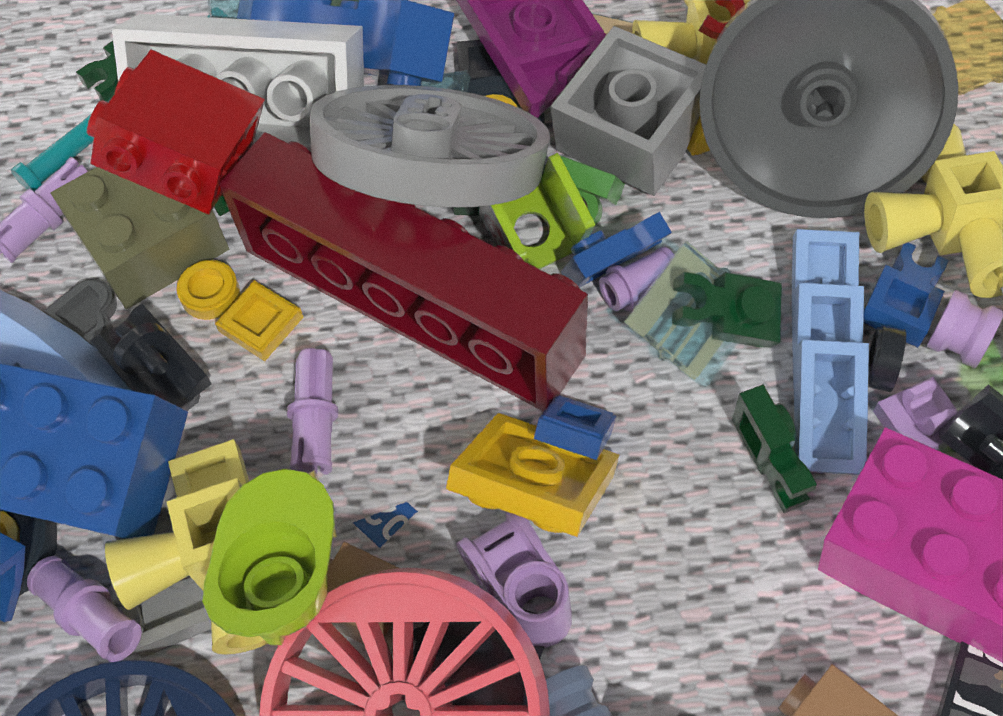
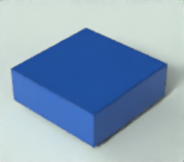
(575, 427)

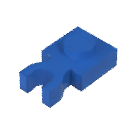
(598, 253)
(906, 296)

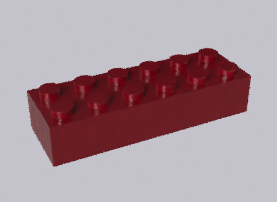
(411, 272)

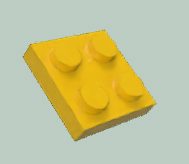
(529, 477)

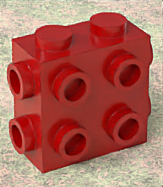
(174, 130)

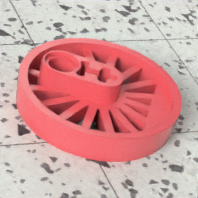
(404, 598)

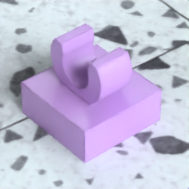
(918, 413)

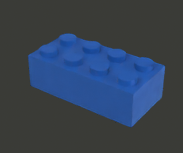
(85, 452)

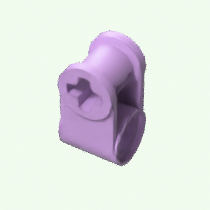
(516, 568)

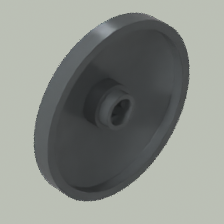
(828, 101)

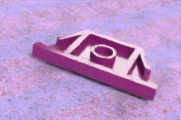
(535, 44)

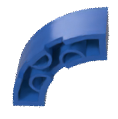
(399, 36)

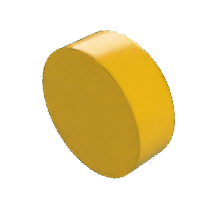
(207, 289)

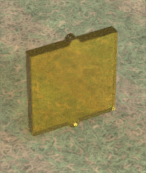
(975, 42)

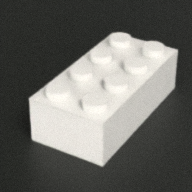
(275, 60)

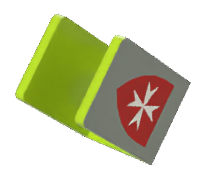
(557, 203)

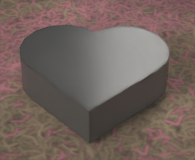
(85, 308)

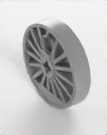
(428, 145)

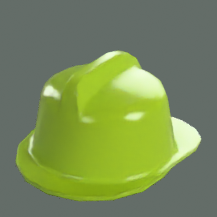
(271, 557)

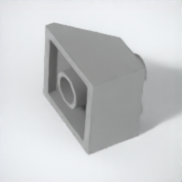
(630, 110)

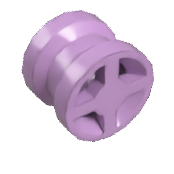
(965, 329)

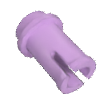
(627, 284)

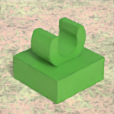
(594, 185)

